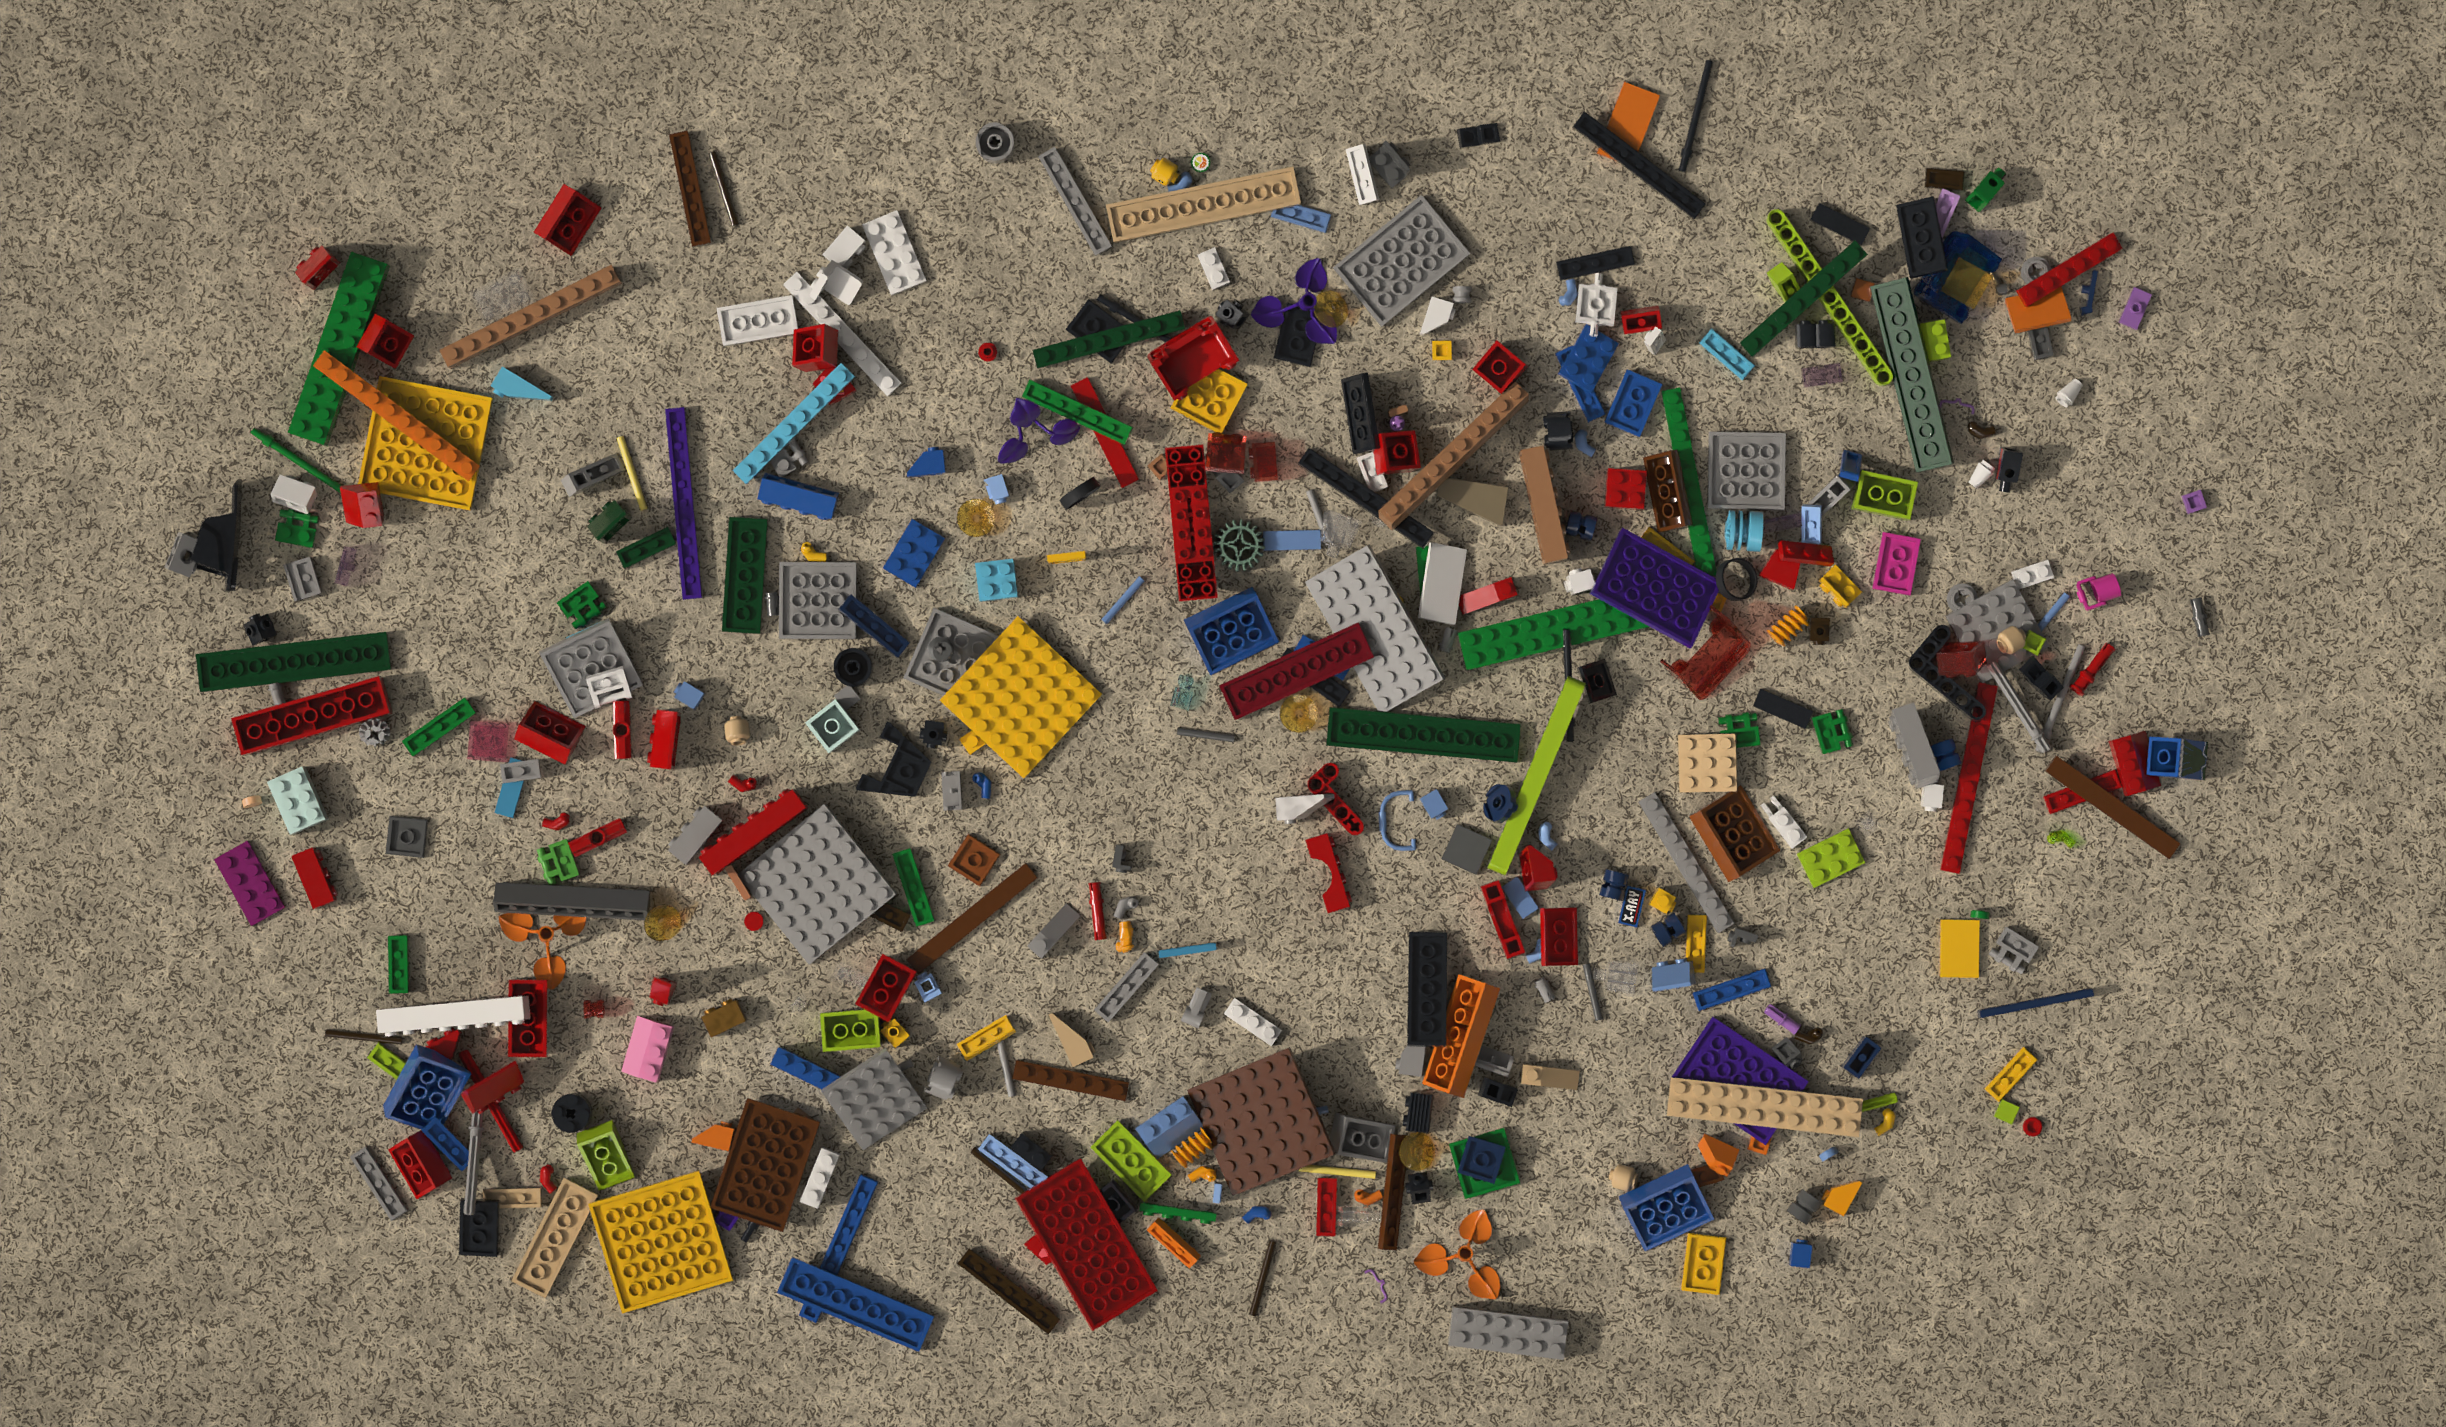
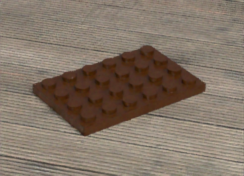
(765, 1165)

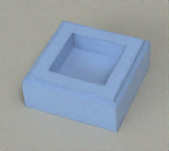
(1217, 1193)

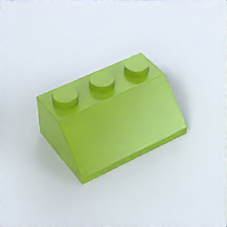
(849, 1030)

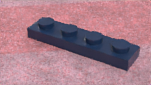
(873, 626)

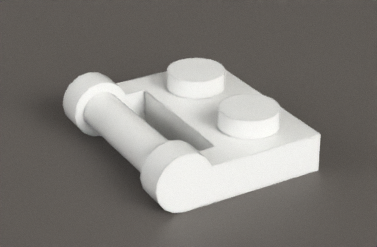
(606, 682)

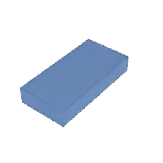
(1519, 898)

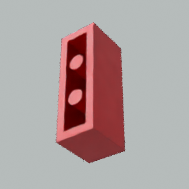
(314, 877)

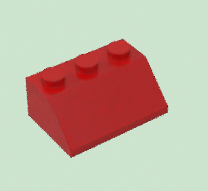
(567, 219)
(549, 732)
(664, 739)
(2130, 759)
(493, 1088)
(420, 1164)

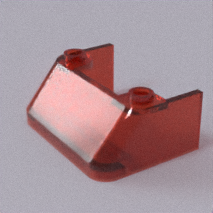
(1713, 659)

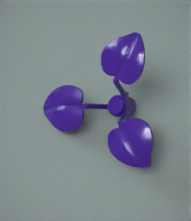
(1312, 278)
(1022, 416)

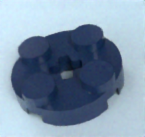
(1508, 803)

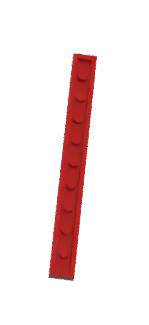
(1968, 781)

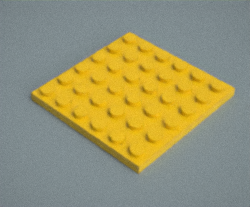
(406, 467)
(1020, 697)
(660, 1241)

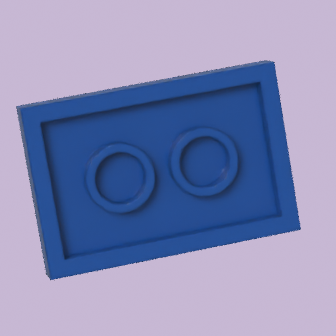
(1588, 359)
(1633, 403)
(914, 553)

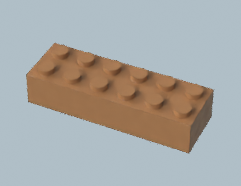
(1543, 504)

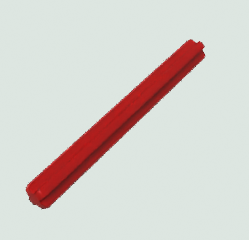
(495, 1109)

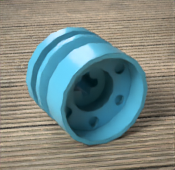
(1744, 530)

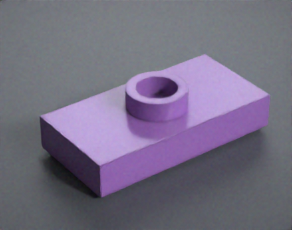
(2135, 308)

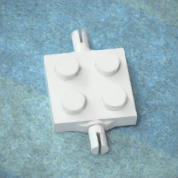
(1596, 305)

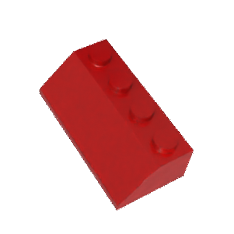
(531, 1036)

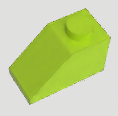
(1783, 281)

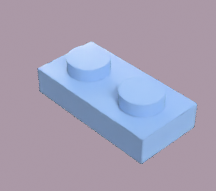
(1811, 524)

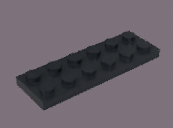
(1427, 989)

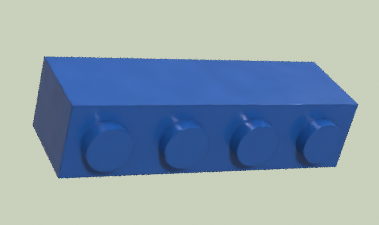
(798, 496)
(803, 1068)

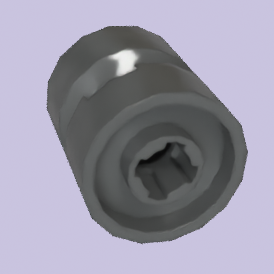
(1804, 1207)

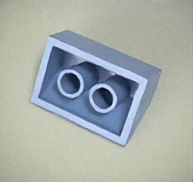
(1169, 1127)

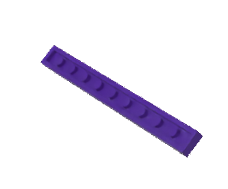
(683, 503)

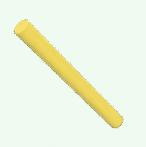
(632, 473)
(1338, 1171)

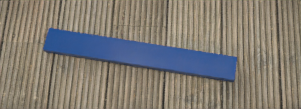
(844, 1234)

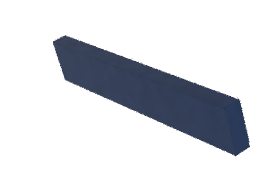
(2033, 1003)

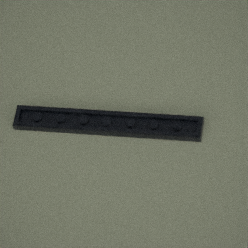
(1639, 165)
(1361, 495)

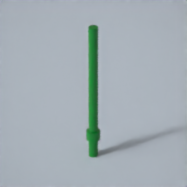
(269, 441)

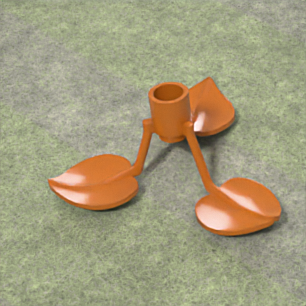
(551, 968)
(1476, 1228)

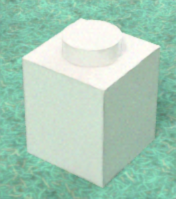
(1932, 797)

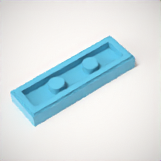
(1727, 354)

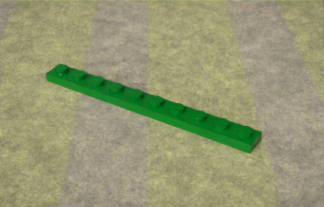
(1681, 441)

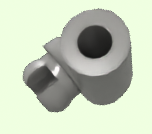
(1125, 904)

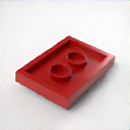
(1559, 936)

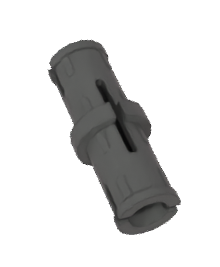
(2199, 617)

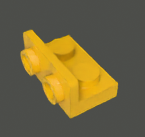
(1839, 586)

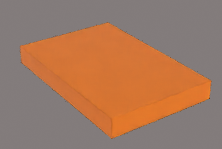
(2043, 313)

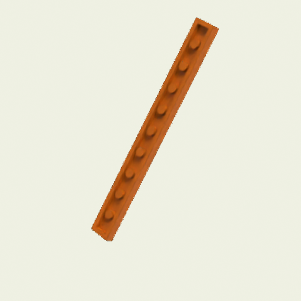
(396, 415)

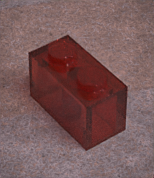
(1264, 462)

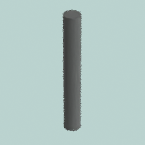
(1205, 734)
(1592, 992)

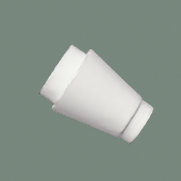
(2068, 393)
(1981, 474)

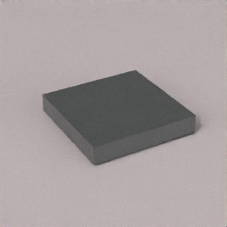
(406, 836)
(1466, 849)

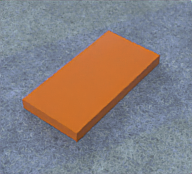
(1631, 115)

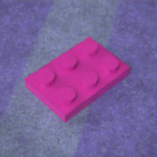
(1896, 563)

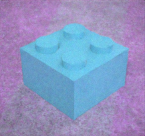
(996, 580)

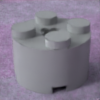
(985, 138)
(943, 1078)

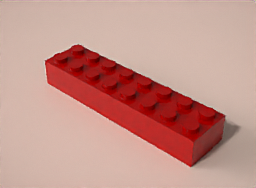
(311, 715)

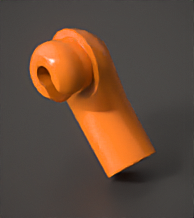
(1366, 1198)

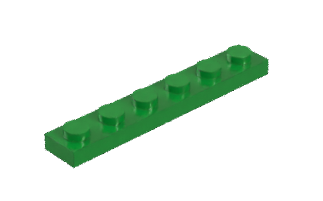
(1077, 411)

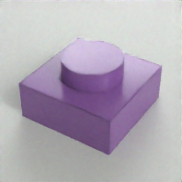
(2194, 501)

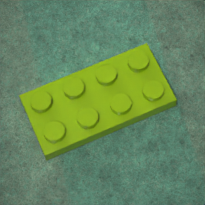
(1130, 1160)

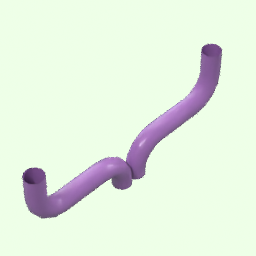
(1958, 400)
(1380, 1281)

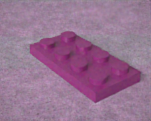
(249, 883)

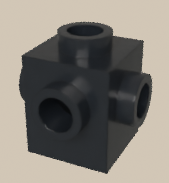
(1232, 314)
(259, 628)
(929, 727)
(1419, 1187)

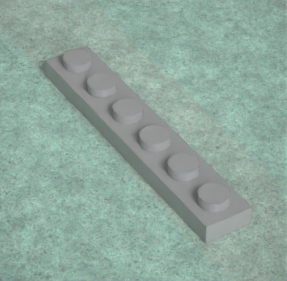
(1075, 201)

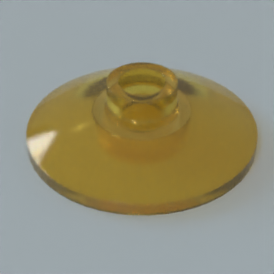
(1326, 313)
(976, 507)
(1302, 723)
(667, 928)
(1409, 1151)

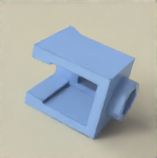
(997, 489)
(931, 993)

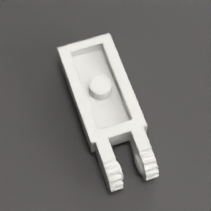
(1784, 824)

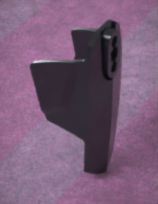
(219, 542)

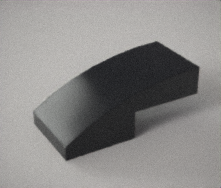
(1478, 135)

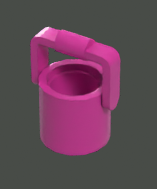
(2103, 588)

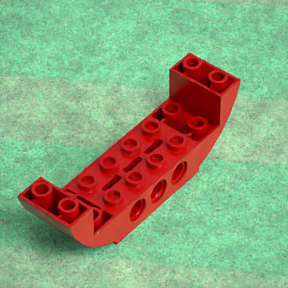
(1191, 522)

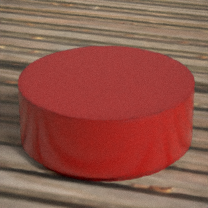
(754, 921)
(2032, 1126)

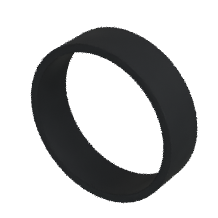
(1079, 493)
(1720, 579)

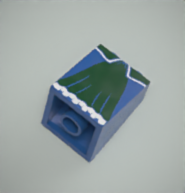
(2177, 758)

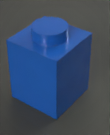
(1800, 1253)

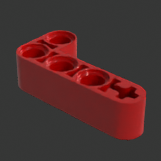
(1338, 802)

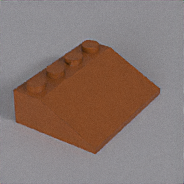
(1734, 833)

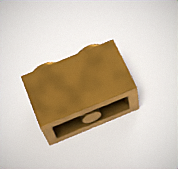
(723, 1018)

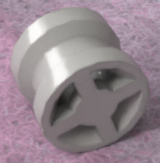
(1461, 294)

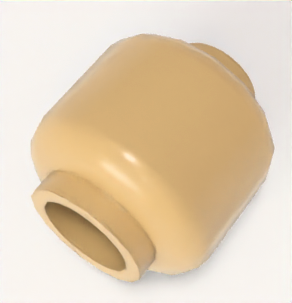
(2011, 640)
(737, 730)
(1623, 1177)

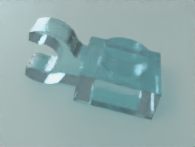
(1182, 696)

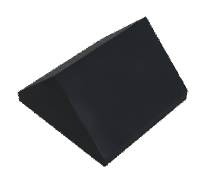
(1597, 680)
(1118, 1201)

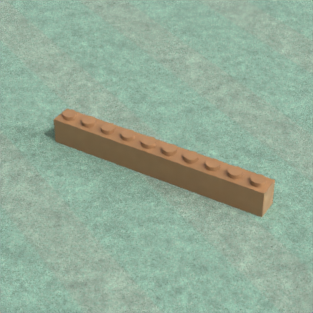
(530, 316)
(1453, 456)

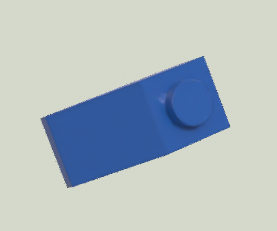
(929, 463)

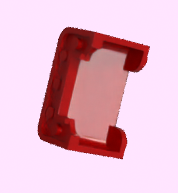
(1192, 357)

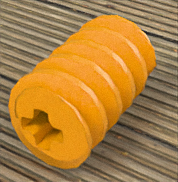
(1788, 626)
(1192, 1148)

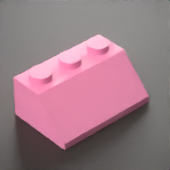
(647, 1049)

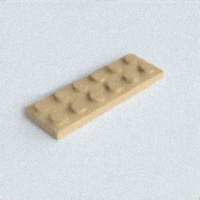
(554, 1238)

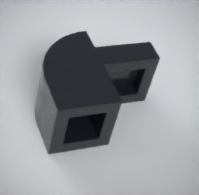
(2041, 679)
(1497, 1092)

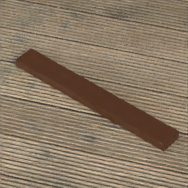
(2112, 807)
(971, 918)

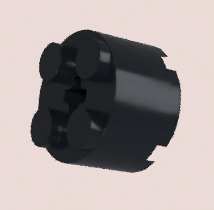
(1559, 431)
(842, 669)
(582, 1115)

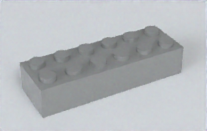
(1507, 1332)

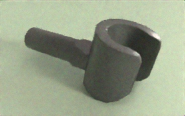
(2001, 289)

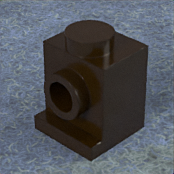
(1814, 624)

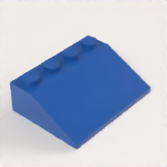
(1231, 630)
(425, 1088)
(1666, 1207)

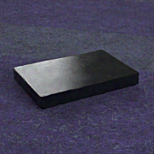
(1093, 320)
(1293, 341)
(479, 1231)

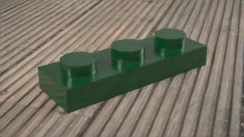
(646, 547)

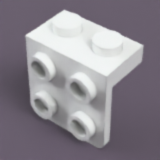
(837, 282)

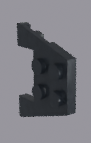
(905, 770)

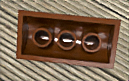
(1668, 491)

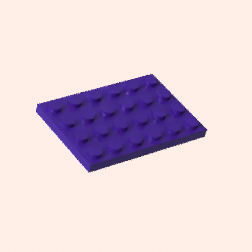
(1655, 588)
(1731, 1059)

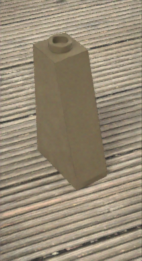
(1477, 498)

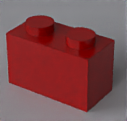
(1641, 319)

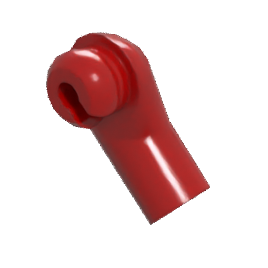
(557, 824)

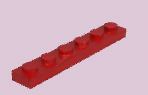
(2069, 269)

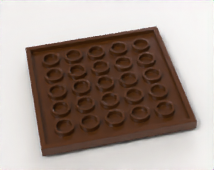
(1261, 1121)

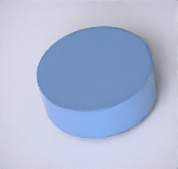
(1828, 1153)

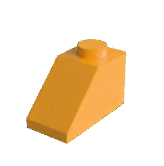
(1840, 1196)

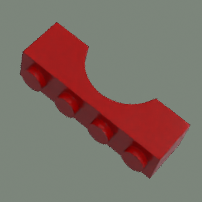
(1321, 848)
(1502, 919)

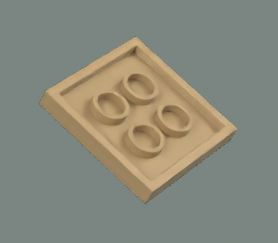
(1707, 763)

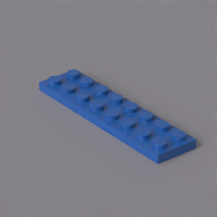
(855, 1304)

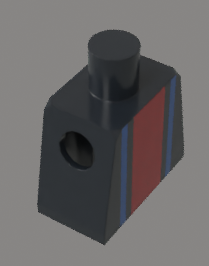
(2011, 460)

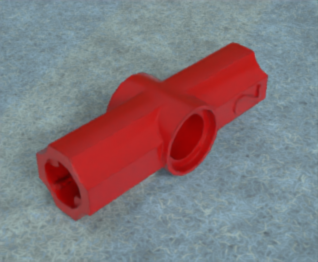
(622, 743)
(585, 843)

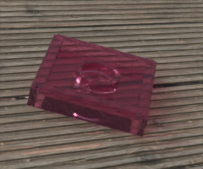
(488, 741)

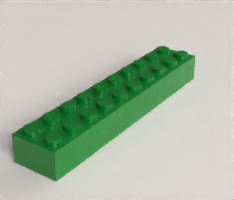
(343, 330)
(1543, 633)

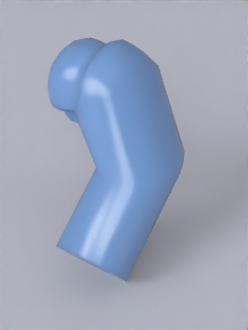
(1184, 182)

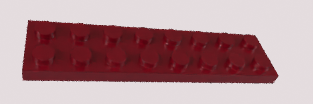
(1296, 671)

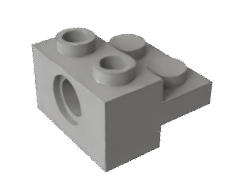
(176, 558)

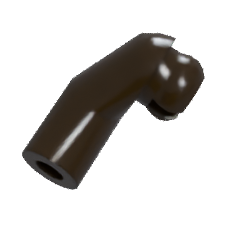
(1979, 432)
(1809, 1037)

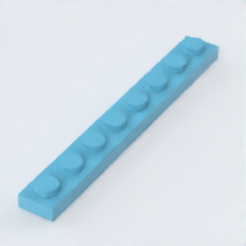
(794, 423)

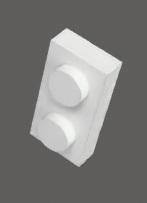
(1213, 268)
(1654, 340)
(1368, 469)
(2032, 574)

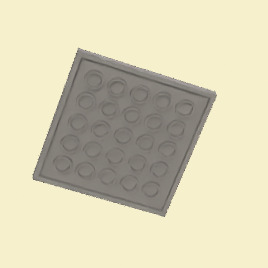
(817, 884)

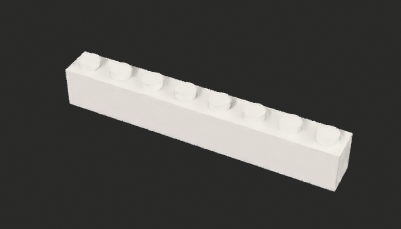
(453, 1014)

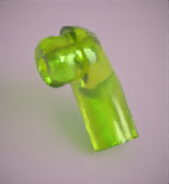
(2060, 836)

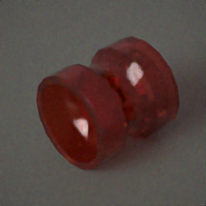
(594, 1009)

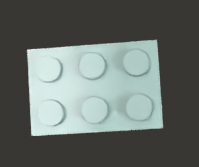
(297, 800)

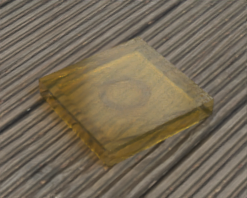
(1966, 283)

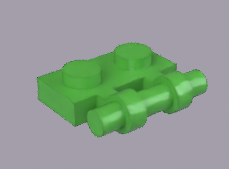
(563, 861)

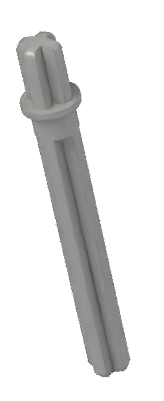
(2019, 707)
(473, 1163)

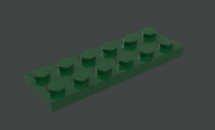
(744, 575)

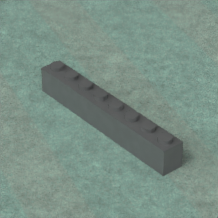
(571, 901)

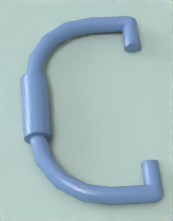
(1383, 822)

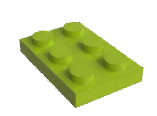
(1830, 858)

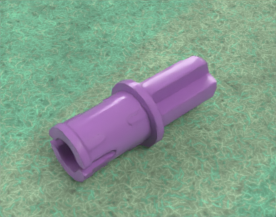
(1397, 423)
(1782, 1018)

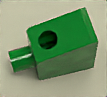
(1986, 189)

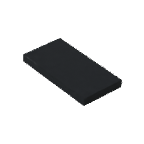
(1922, 237)
(1360, 413)

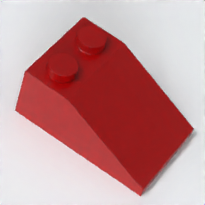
(316, 267)
(886, 988)

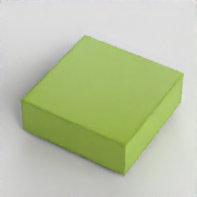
(2034, 642)
(2006, 1111)

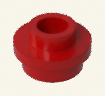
(987, 358)

